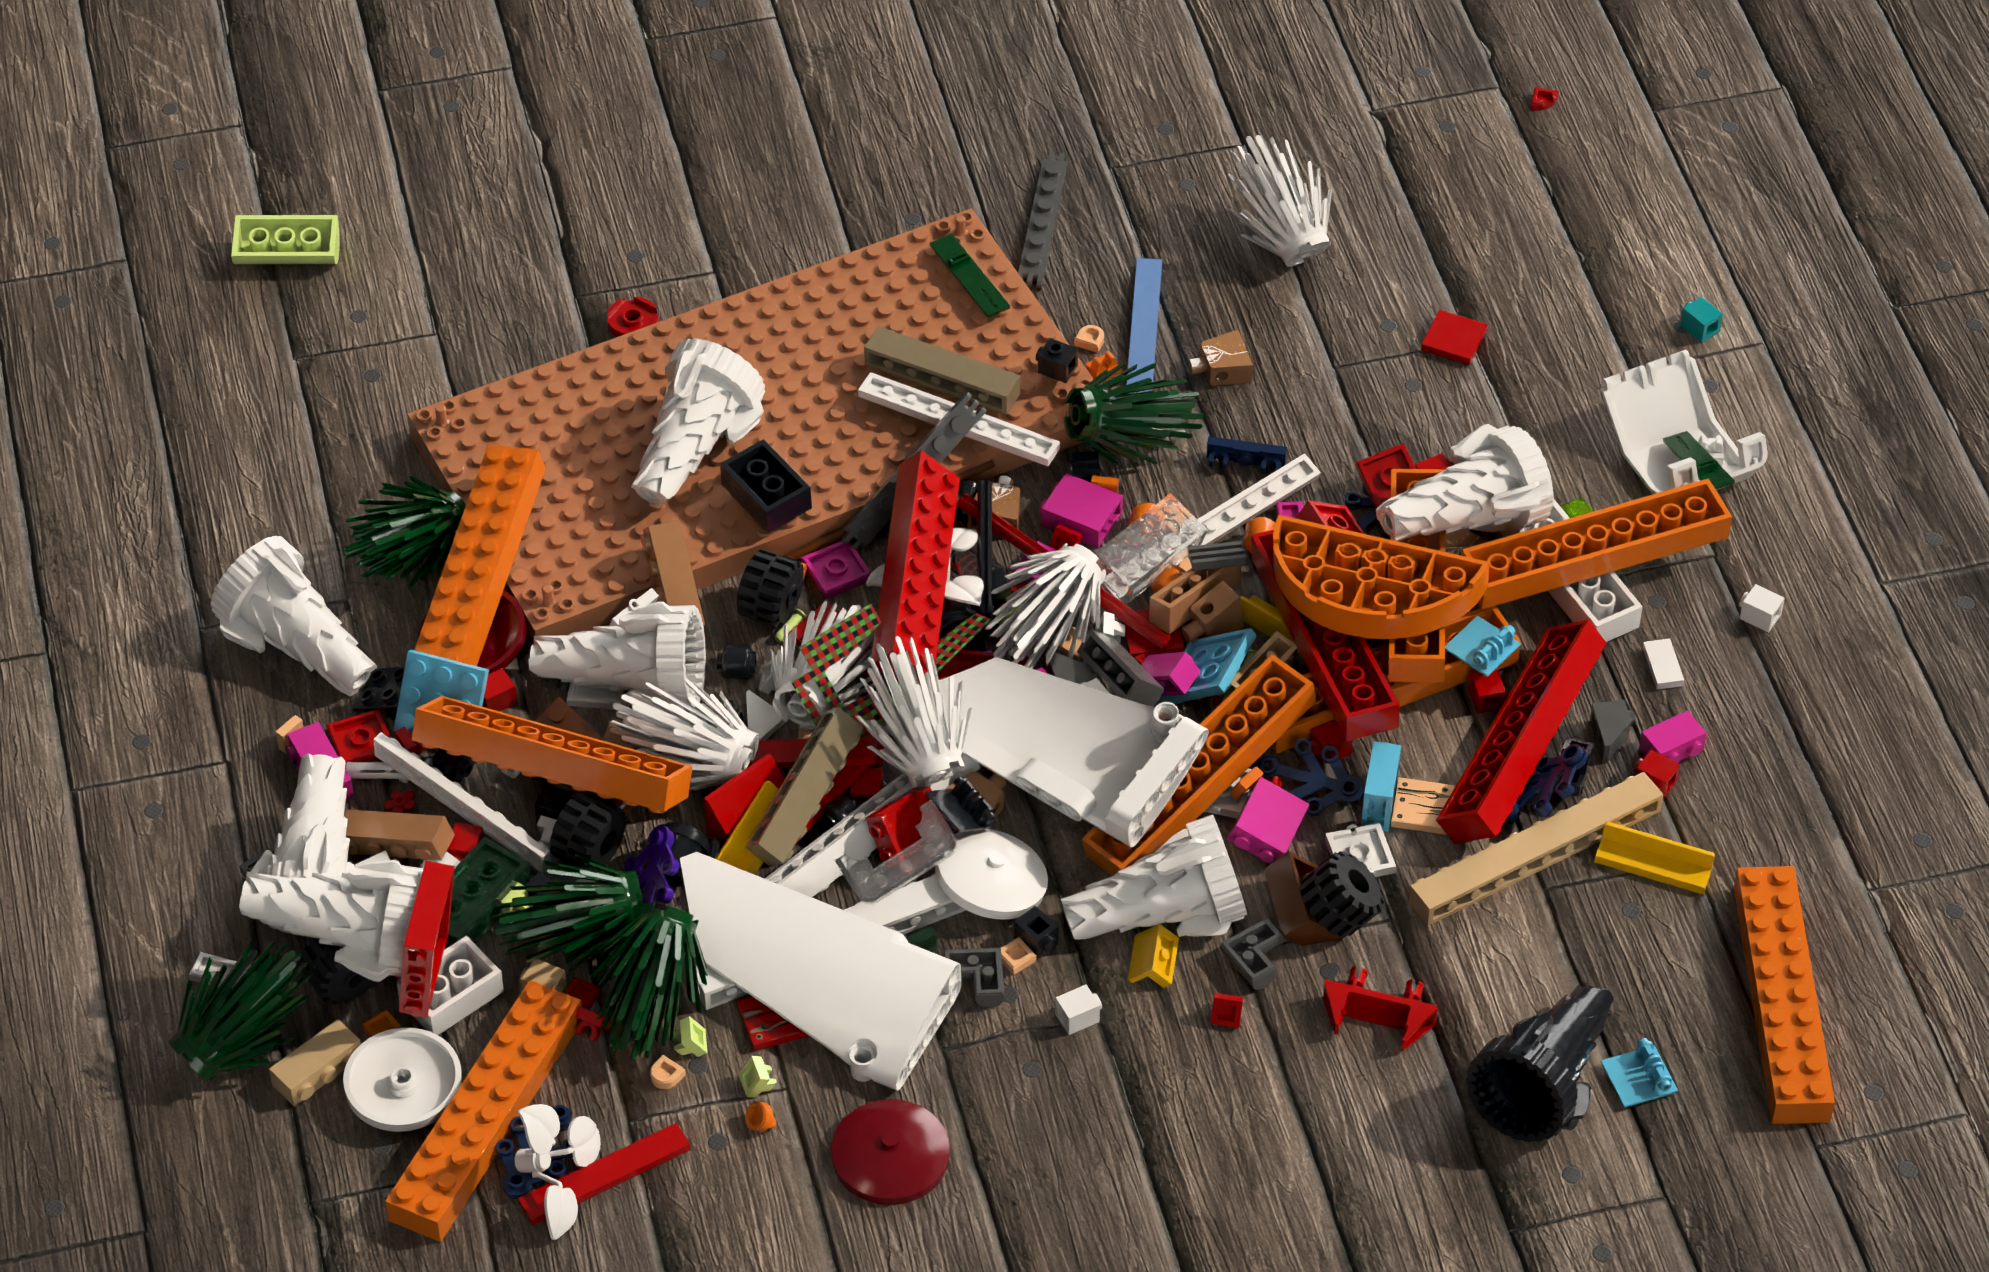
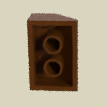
(1284, 884)

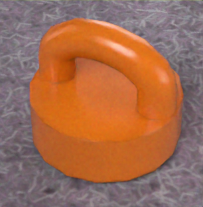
(760, 1117)

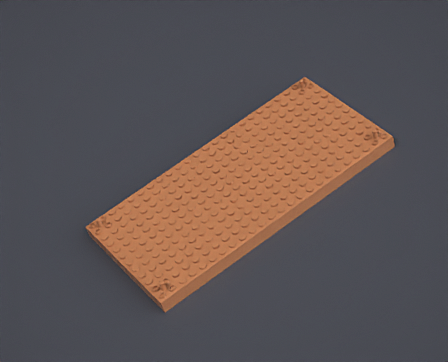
(807, 342)

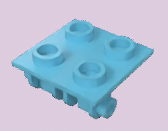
(1483, 645)
(1639, 1075)

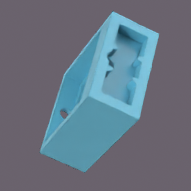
(1381, 784)

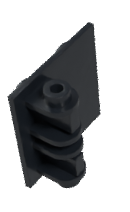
(382, 691)
(963, 806)

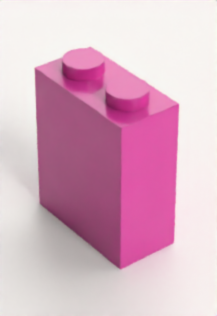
(1082, 508)
(1267, 821)

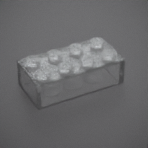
(1148, 547)

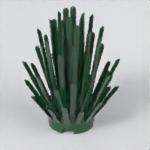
(1129, 415)
(406, 530)
(581, 913)
(651, 957)
(231, 1021)

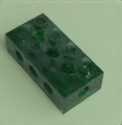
(479, 885)

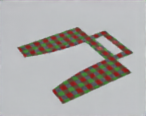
(956, 639)
(827, 650)

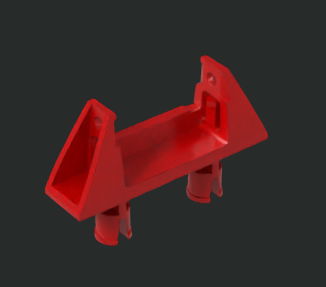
(1379, 1007)

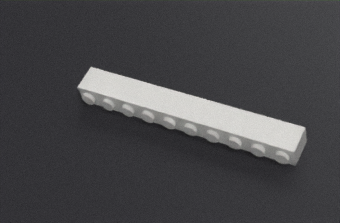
(815, 865)
(901, 911)

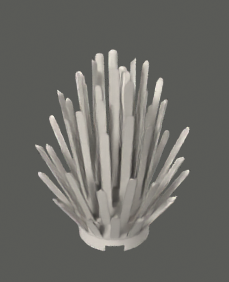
(1289, 223)
(1068, 580)
(786, 700)
(917, 719)
(664, 727)

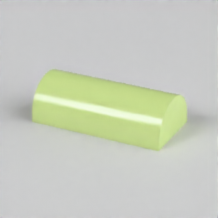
(286, 239)

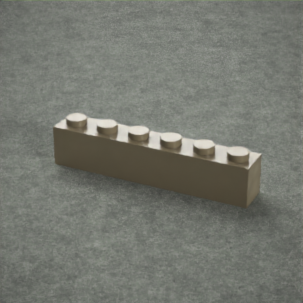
(942, 369)
(804, 787)

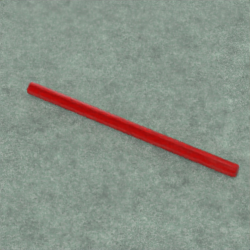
(1107, 600)

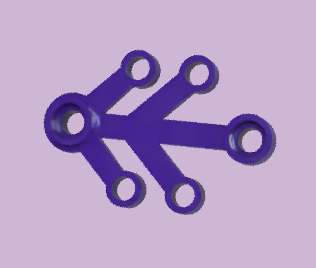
(659, 846)

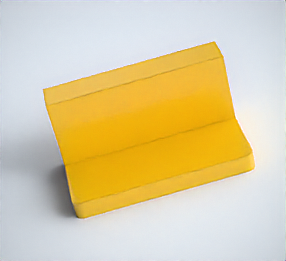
(1154, 956)

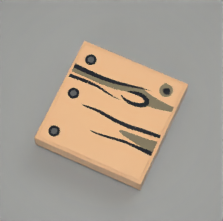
(1419, 805)

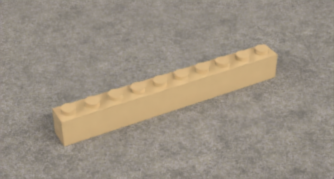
(1533, 848)

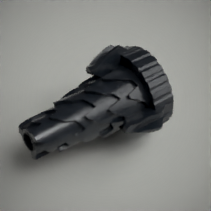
(1530, 1078)

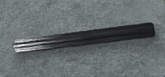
(984, 545)

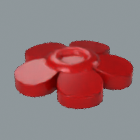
(400, 802)

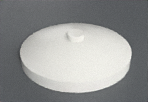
(993, 875)
(402, 1079)

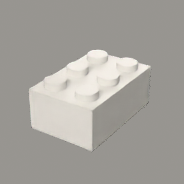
(463, 985)

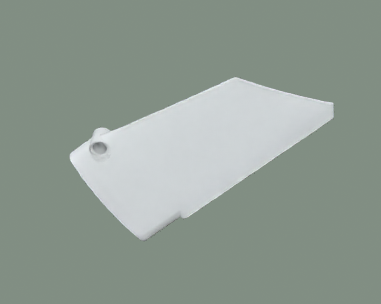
(1076, 744)
(822, 968)

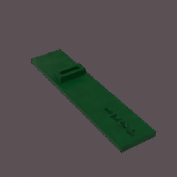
(969, 275)
(1685, 446)

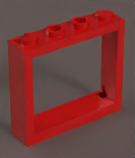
(428, 937)

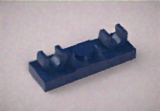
(1246, 453)

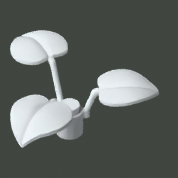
(963, 588)
(541, 1128)

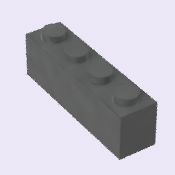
(1119, 669)

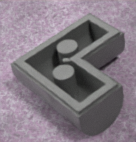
(1248, 949)
(986, 969)

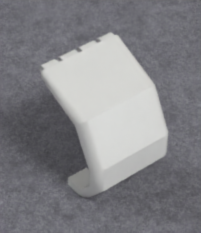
(1667, 402)

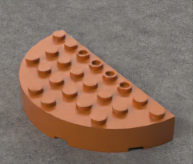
(1371, 582)

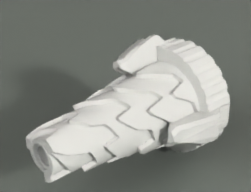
(706, 397)
(1492, 487)
(273, 601)
(649, 645)
(313, 826)
(1181, 881)
(359, 911)

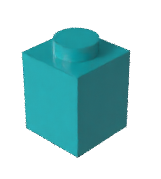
(1701, 319)

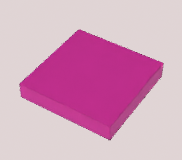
(836, 569)

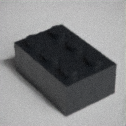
(765, 486)

